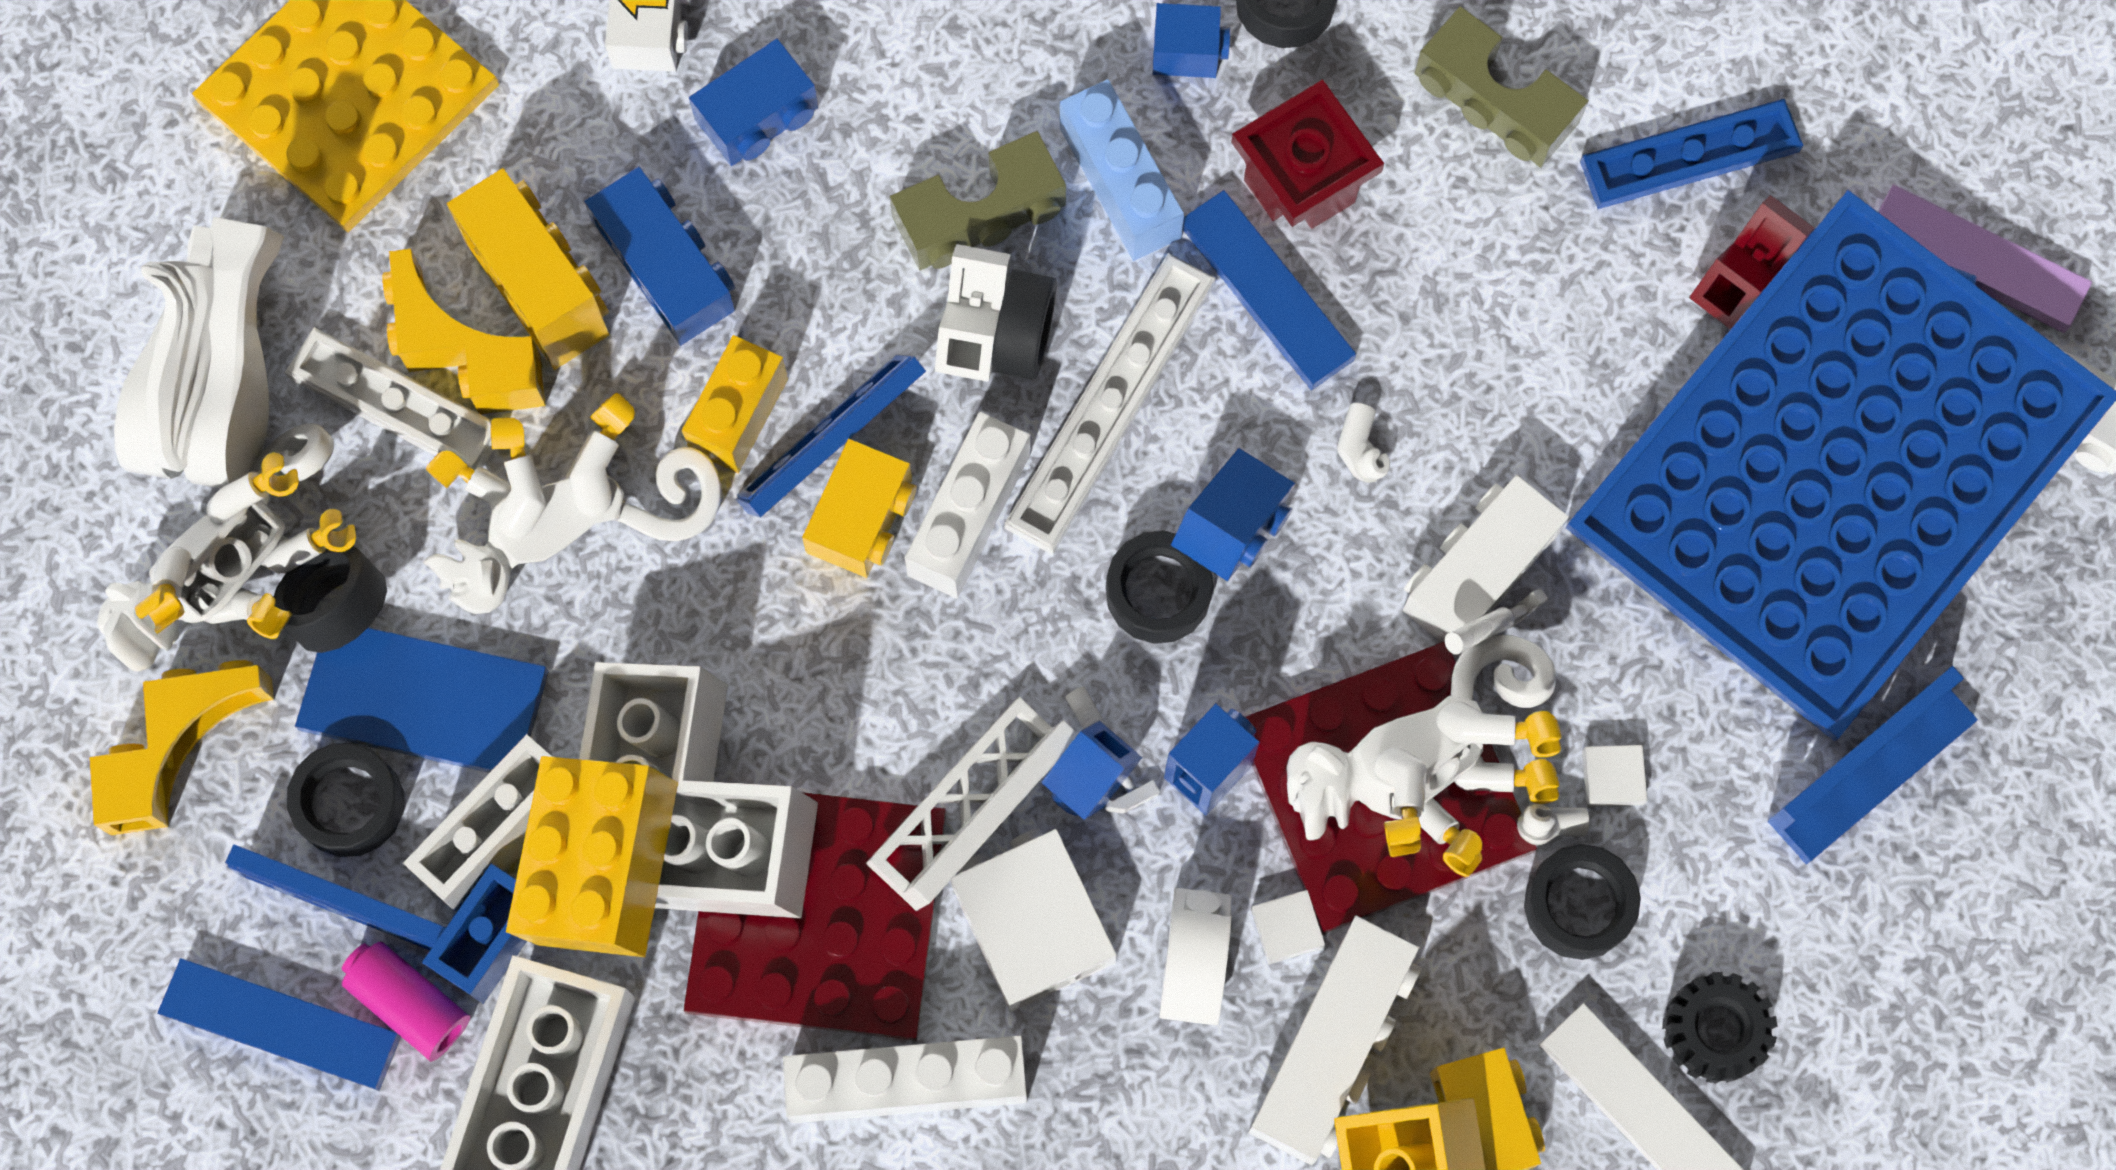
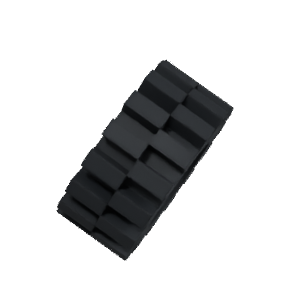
(1750, 1011)

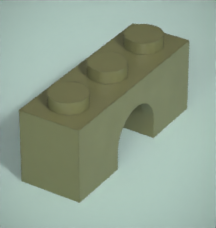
(1528, 119)
(1025, 191)

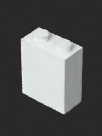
(1032, 918)

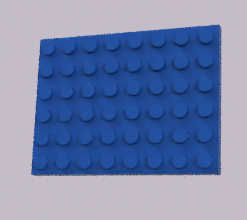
(1842, 464)

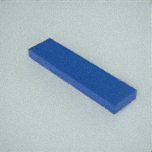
(1691, 153)
(1268, 290)
(829, 434)
(333, 898)
(279, 1024)

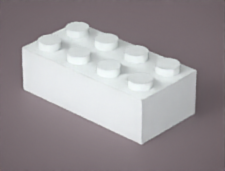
(540, 1071)

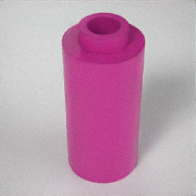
(404, 999)

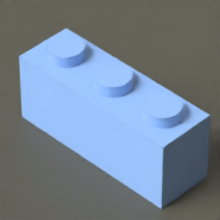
(1121, 170)

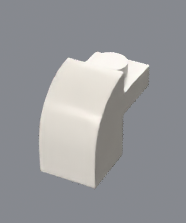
(972, 312)
(1196, 956)

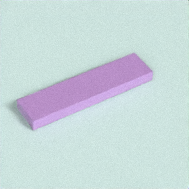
(2001, 267)

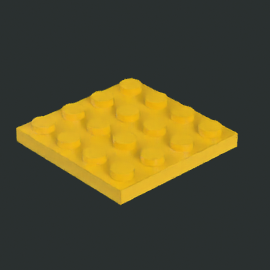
(346, 97)

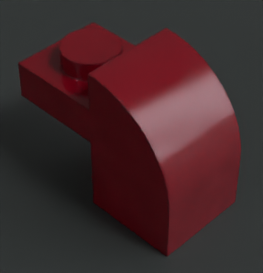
(1751, 261)

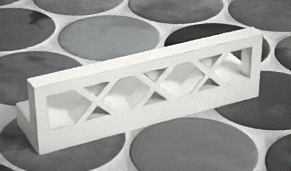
(986, 818)

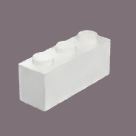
(968, 505)
(1484, 559)
(481, 829)

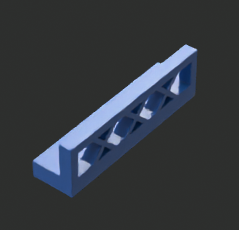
(1874, 768)

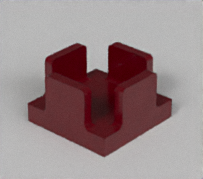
(1306, 157)

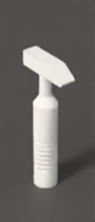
(1493, 623)
(1088, 714)

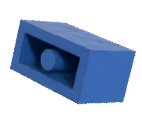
(754, 103)
(1234, 514)
(1212, 757)
(475, 944)

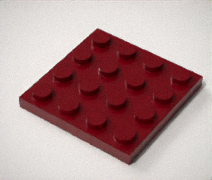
(1351, 867)
(851, 956)

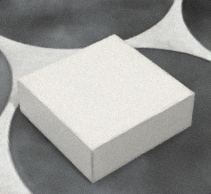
(1614, 775)
(1287, 927)

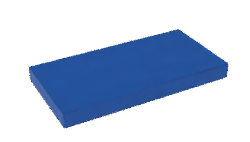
(422, 699)

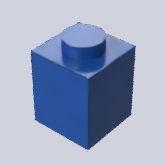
(1189, 40)
(1090, 771)

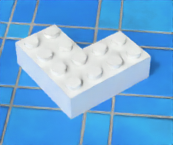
(726, 842)

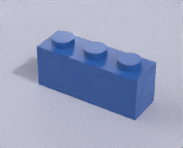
(662, 254)

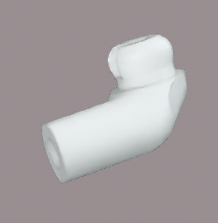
(1356, 449)
(1543, 823)

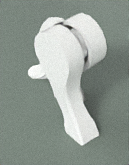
(201, 380)

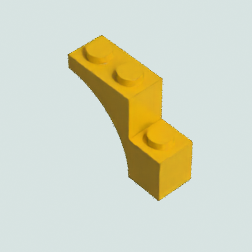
(492, 369)
(136, 783)

